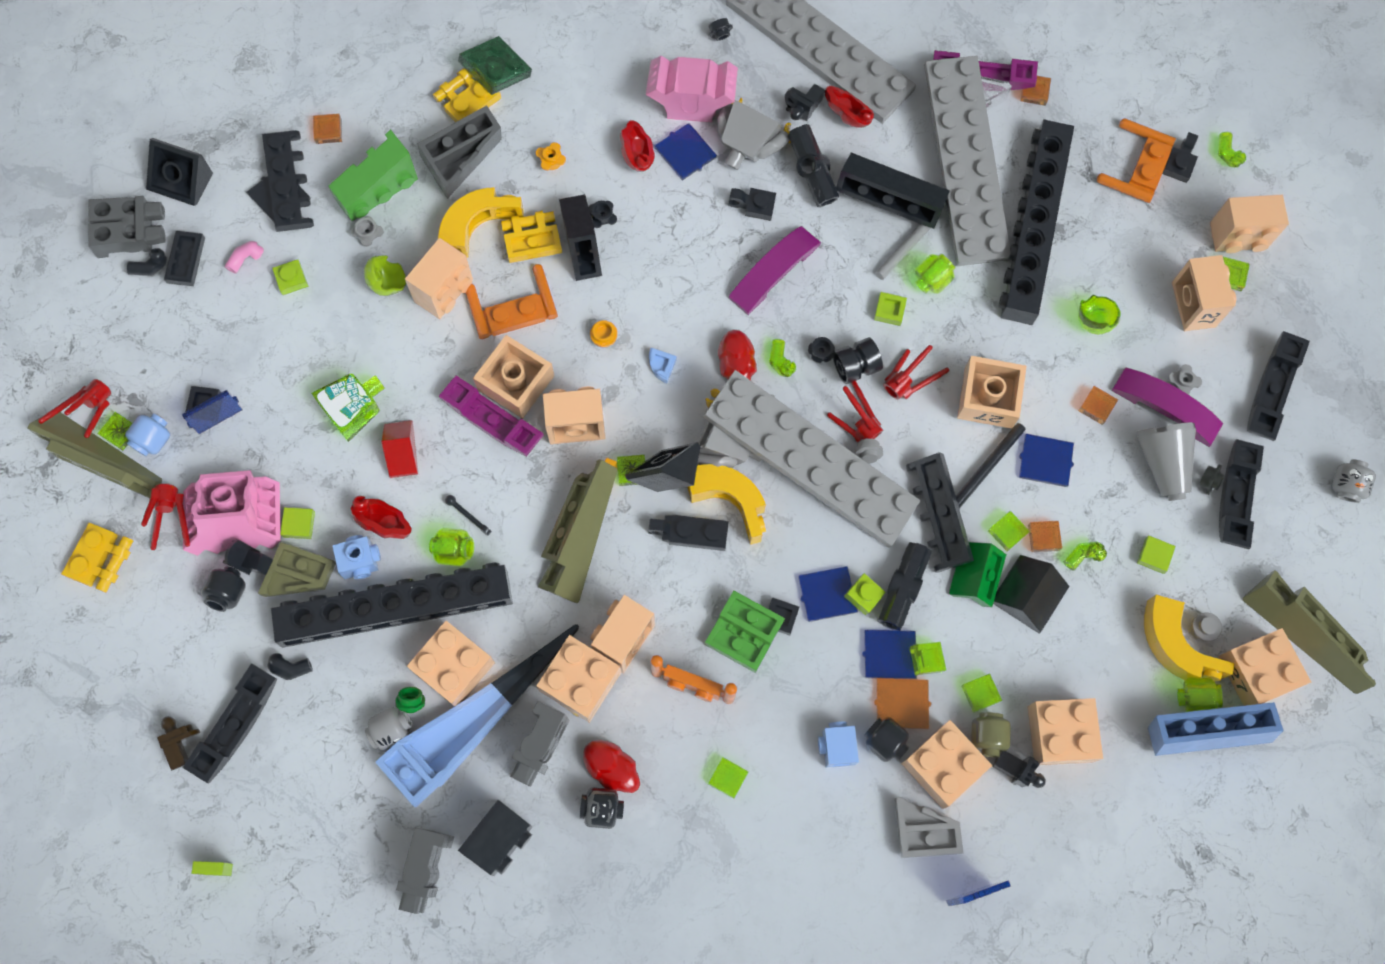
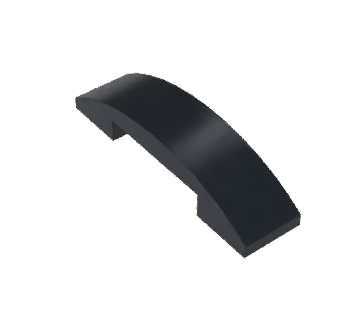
(1275, 385)
(1238, 494)
(233, 726)

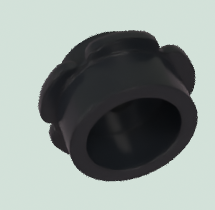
(720, 29)
(821, 343)

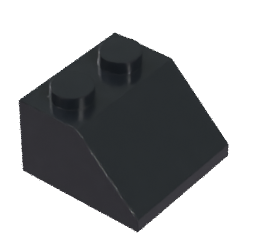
(496, 839)

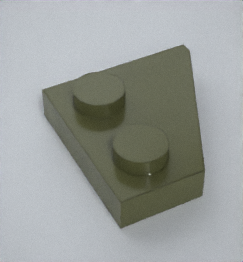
(296, 572)

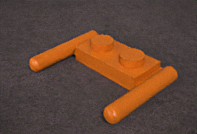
(1149, 164)
(514, 313)
(680, 679)

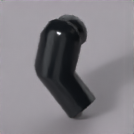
(151, 266)
(286, 670)

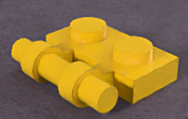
(469, 100)
(532, 242)
(91, 554)

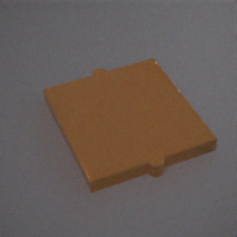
(904, 701)

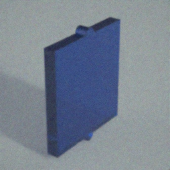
(685, 151)
(212, 412)
(1046, 460)
(825, 592)
(889, 654)
(978, 893)

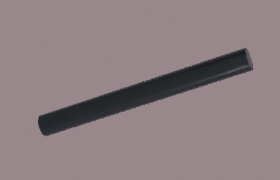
(989, 464)

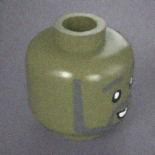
(991, 734)

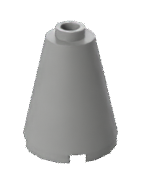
(1170, 457)

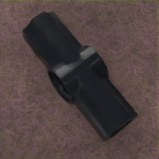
(807, 152)
(904, 586)

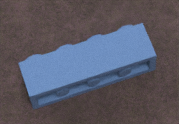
(1215, 729)

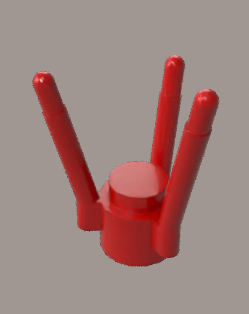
(899, 383)
(91, 395)
(868, 426)
(165, 498)

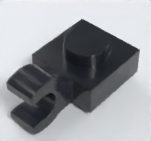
(1181, 161)
(757, 203)

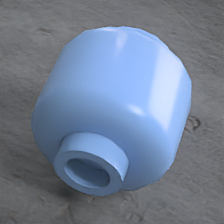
(148, 434)

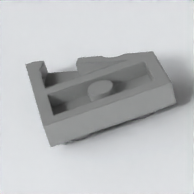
(926, 832)

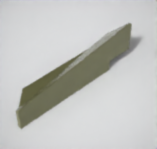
(93, 454)
(576, 532)
(1311, 630)

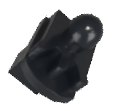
(801, 104)
(246, 558)
(1020, 771)

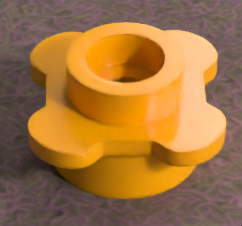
(554, 162)

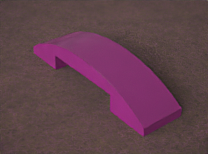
(1020, 73)
(772, 268)
(1169, 402)
(489, 417)

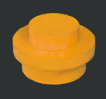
(603, 333)

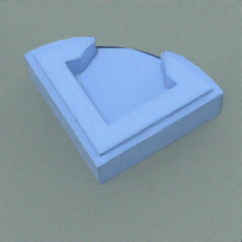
(661, 364)

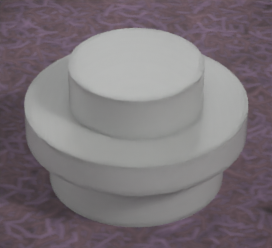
(869, 450)
(1206, 627)

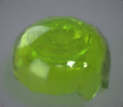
(1099, 314)

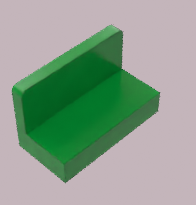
(981, 577)

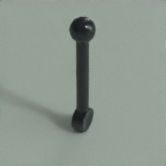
(450, 500)

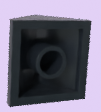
(176, 172)
(668, 469)
(1031, 592)

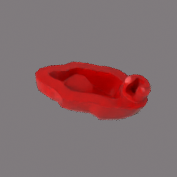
(849, 108)
(636, 147)
(737, 354)
(380, 518)
(611, 766)

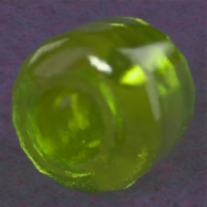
(934, 273)
(451, 546)
(1200, 694)

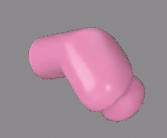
(241, 253)

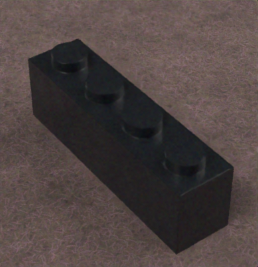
(892, 190)

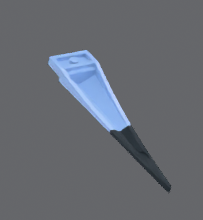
(437, 749)

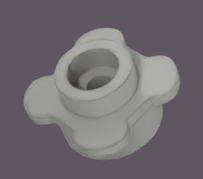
(364, 224)
(1185, 371)

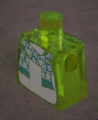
(349, 403)

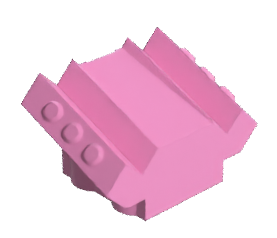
(691, 87)
(232, 508)

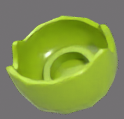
(384, 277)

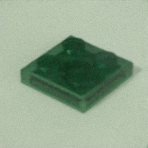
(495, 65)

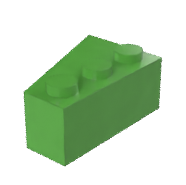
(375, 178)

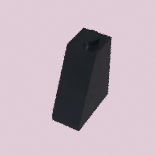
(580, 237)

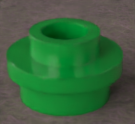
(410, 700)

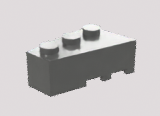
(460, 148)

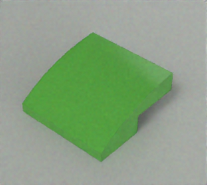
(744, 631)

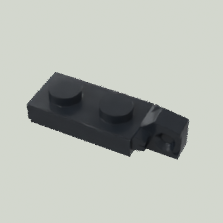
(691, 531)

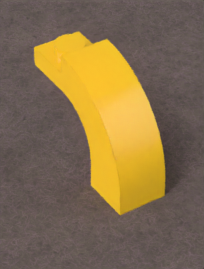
(474, 210)
(735, 488)
(1171, 649)

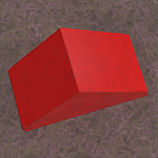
(400, 449)

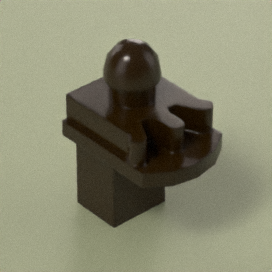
(172, 741)

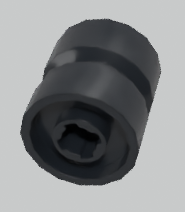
(855, 361)

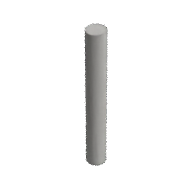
(902, 251)

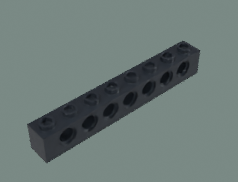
(1057, 139)
(288, 615)

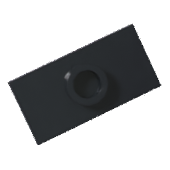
(184, 258)

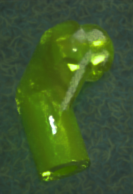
(1227, 153)
(778, 361)
(1085, 550)

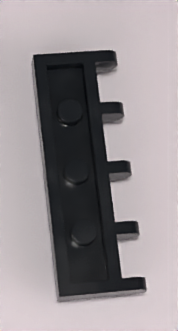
(284, 180)
(942, 511)

